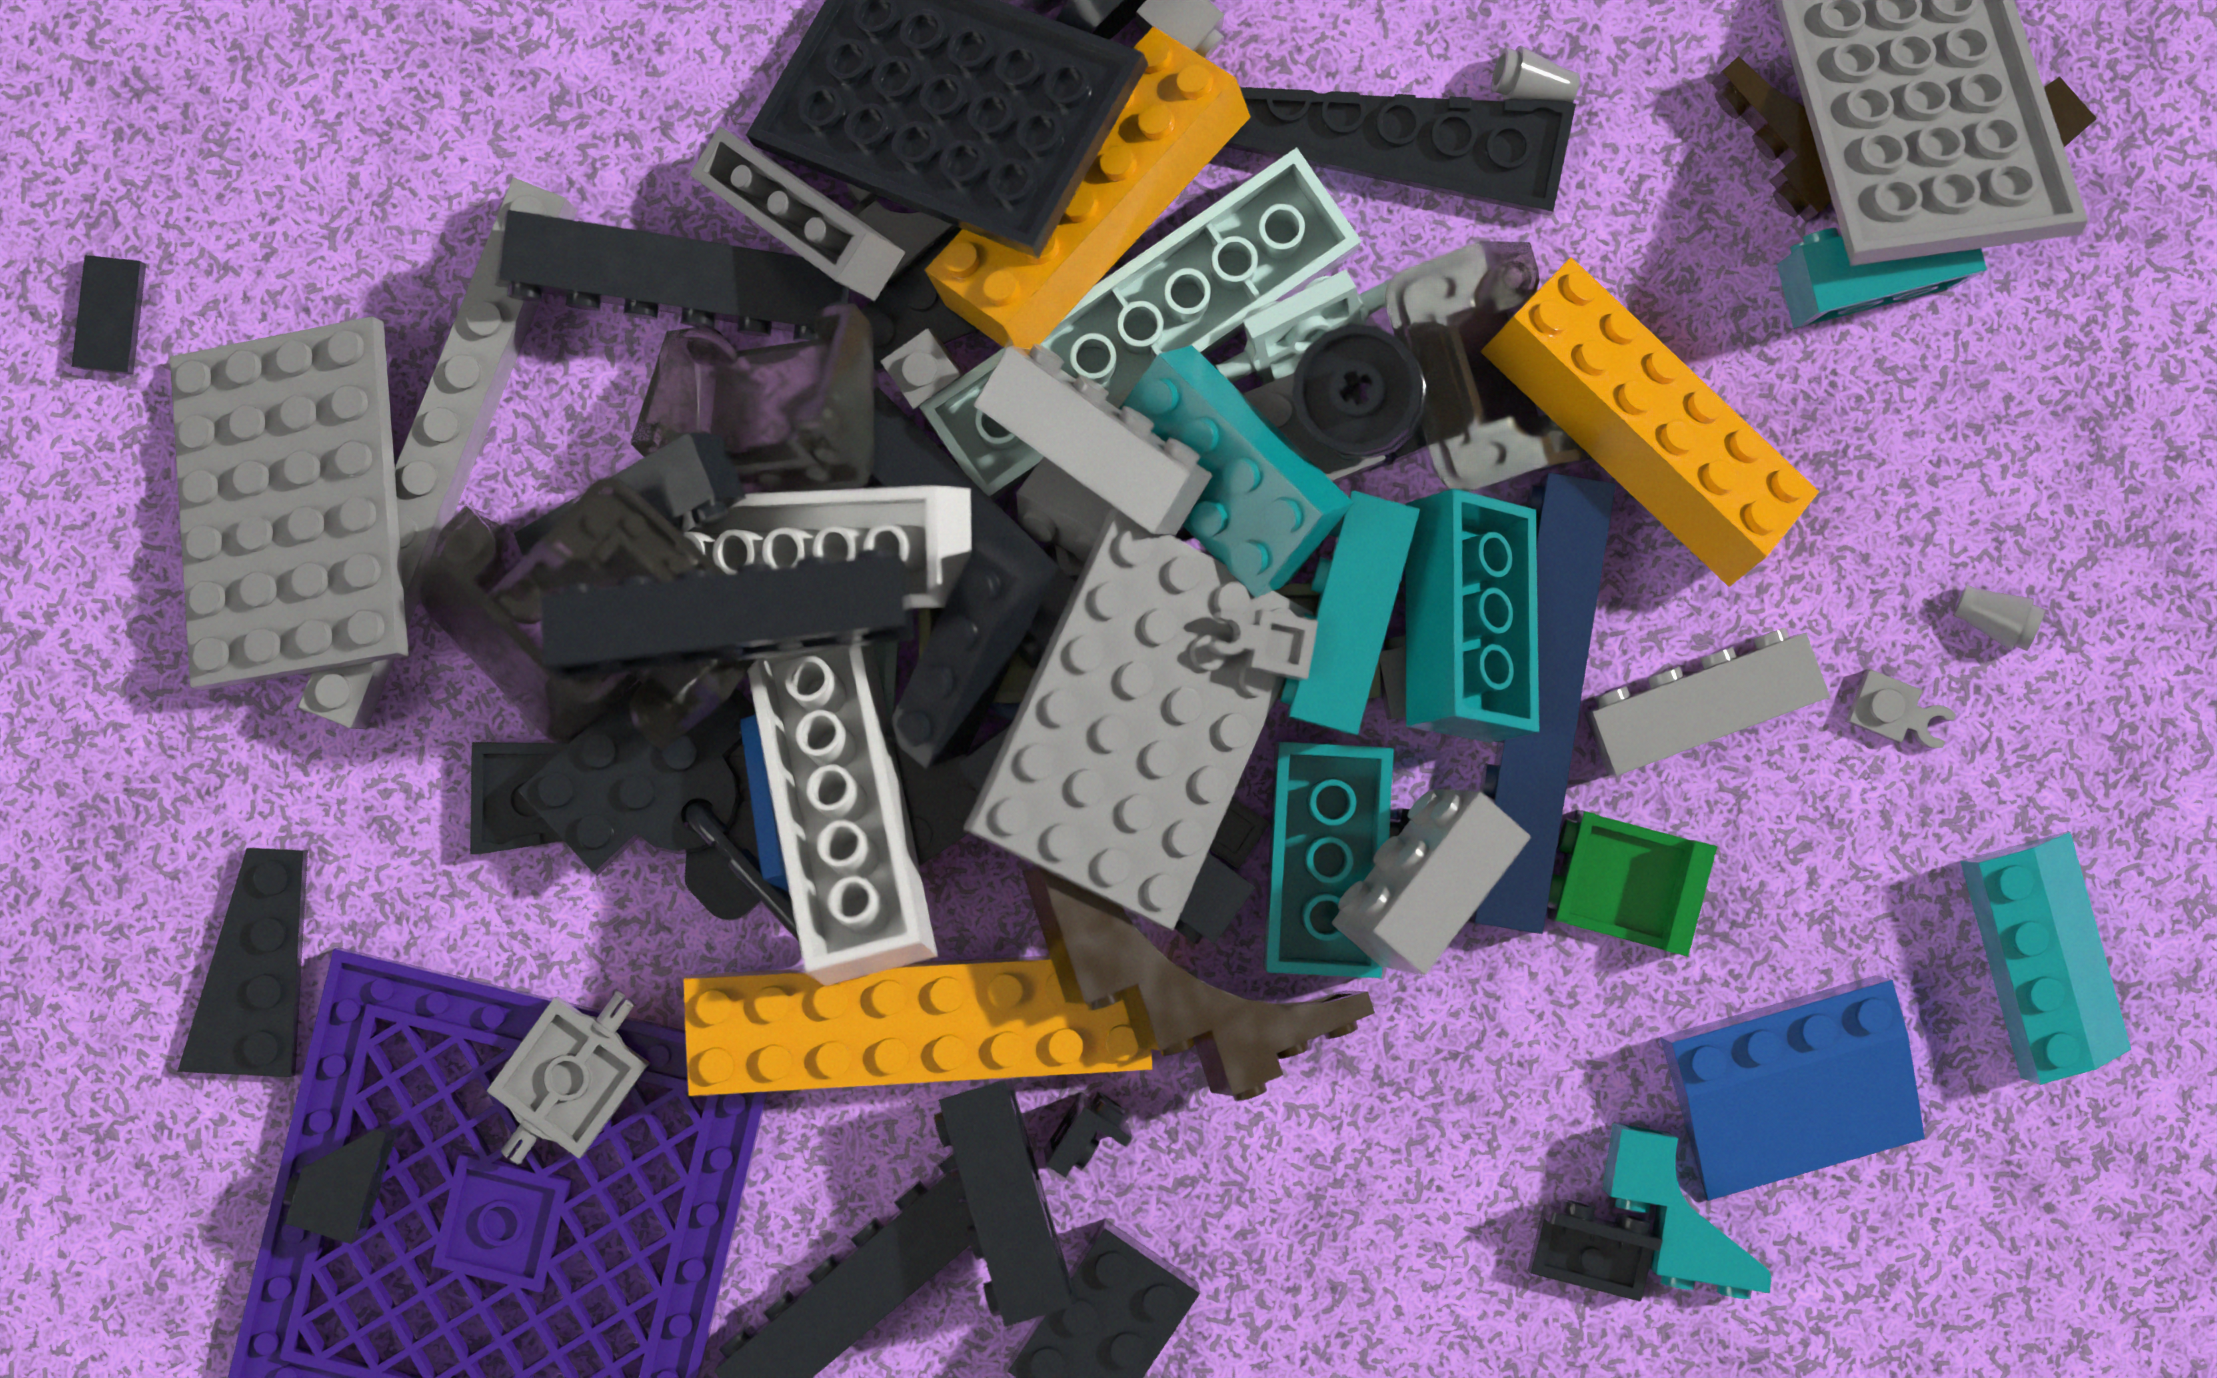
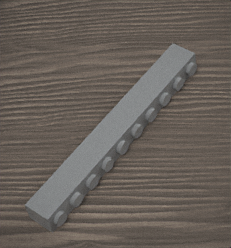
(444, 443)

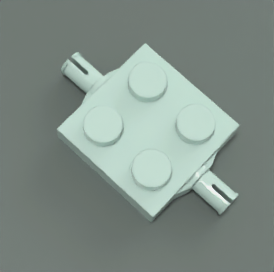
(1284, 329)

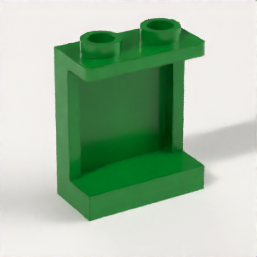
(1630, 882)

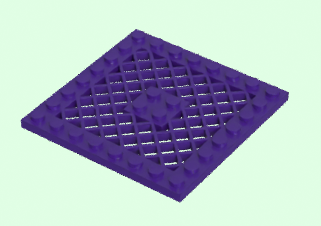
(498, 1214)

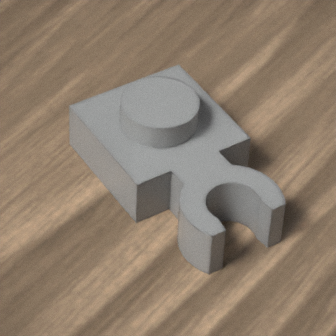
(1274, 642)
(1891, 708)

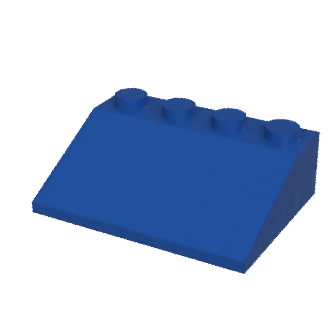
(1796, 1086)

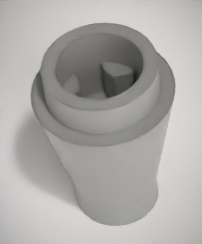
(1532, 77)
(2001, 616)

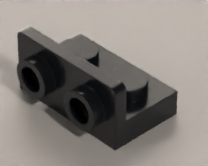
(1075, 1137)

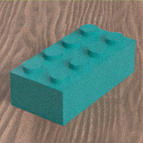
(1265, 496)
(1472, 618)
(1323, 838)

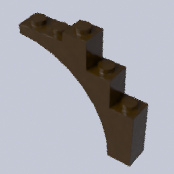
(1786, 134)
(1170, 1010)

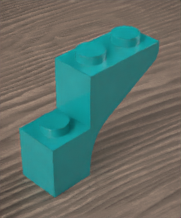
(1643, 1173)

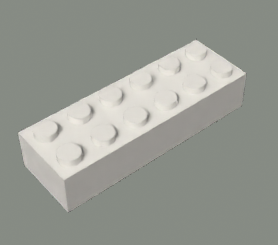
(920, 523)
(841, 813)

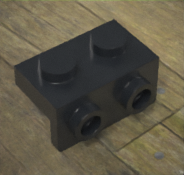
(1593, 1250)

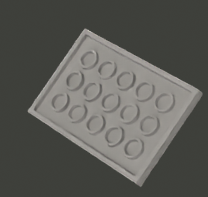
(1930, 125)
(288, 505)
(1132, 725)

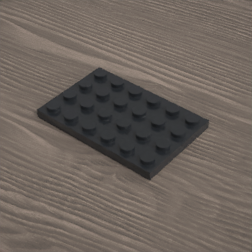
(951, 109)

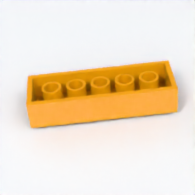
(1158, 145)
(1651, 422)

